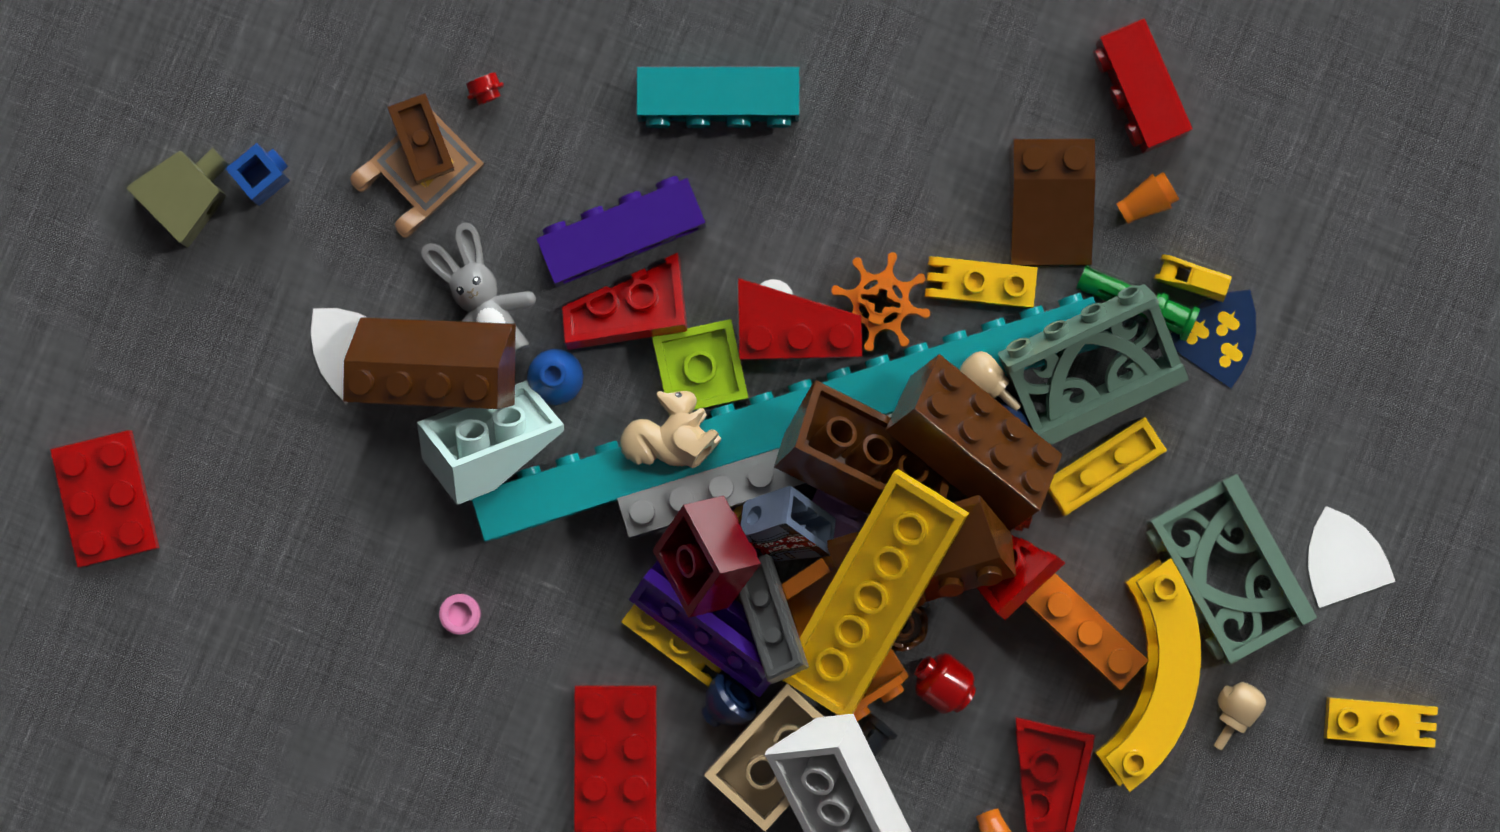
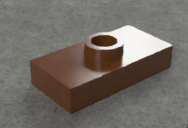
(421, 138)

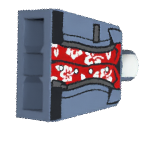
(787, 525)

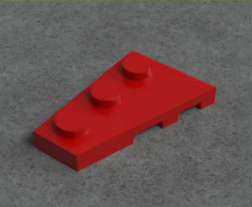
(632, 310)
(793, 327)
(1032, 571)
(1051, 774)

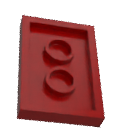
(104, 498)

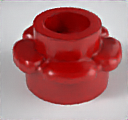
(484, 88)

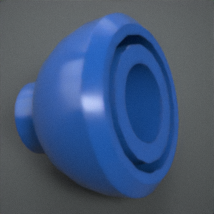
(555, 376)

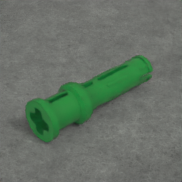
(1177, 317)

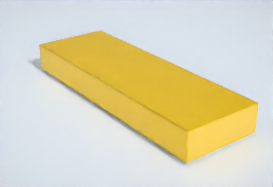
(1105, 466)

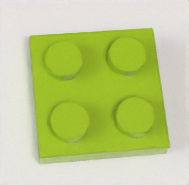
(702, 363)

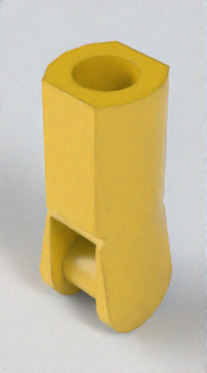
(1200, 279)

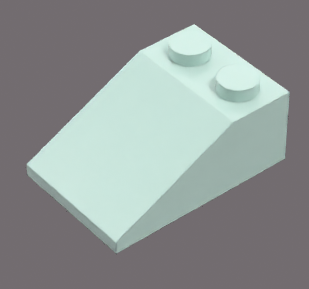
(481, 448)

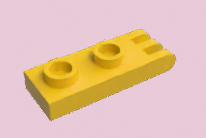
(983, 282)
(669, 644)
(1378, 722)

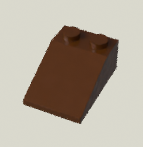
(1052, 201)

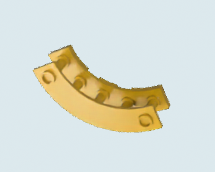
(1168, 677)

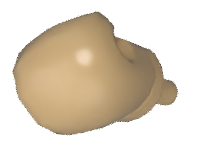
(989, 376)
(1240, 709)

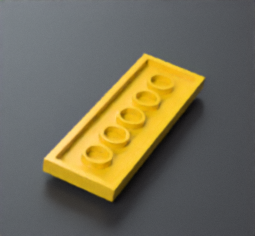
(875, 592)

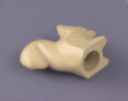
(677, 441)

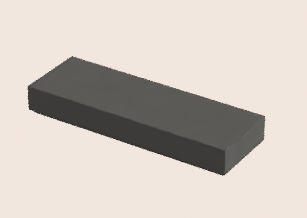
(772, 623)

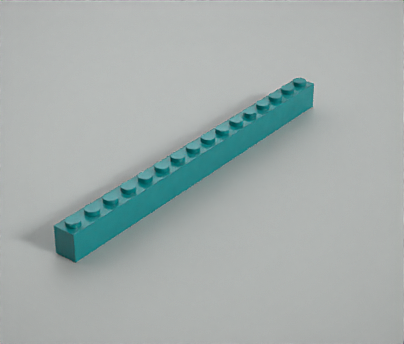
(744, 432)

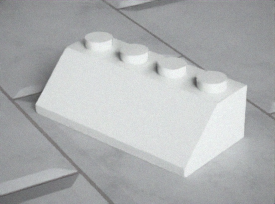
(834, 779)

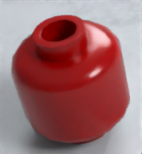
(944, 683)

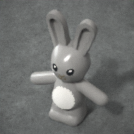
(474, 285)

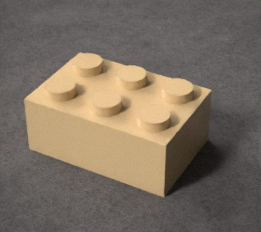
(743, 769)

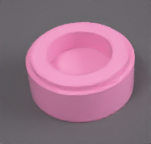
(460, 614)

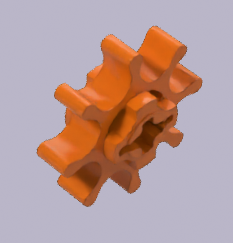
(885, 284)

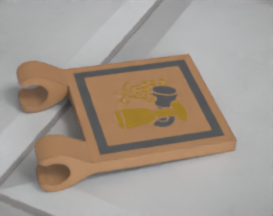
(424, 196)

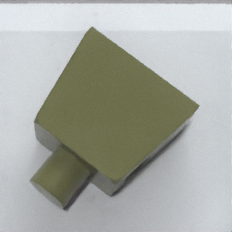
(182, 193)

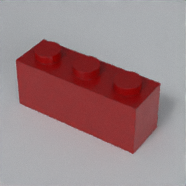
(1142, 86)

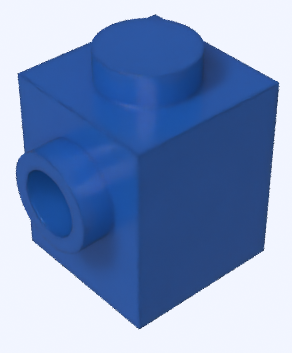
(259, 173)

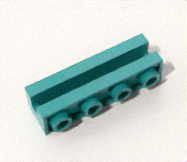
(717, 95)

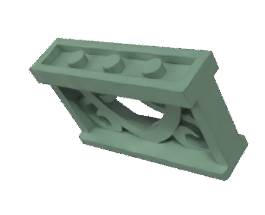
(1117, 394)
(1283, 589)

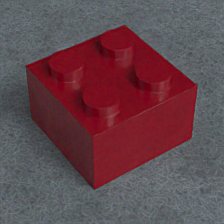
(706, 556)

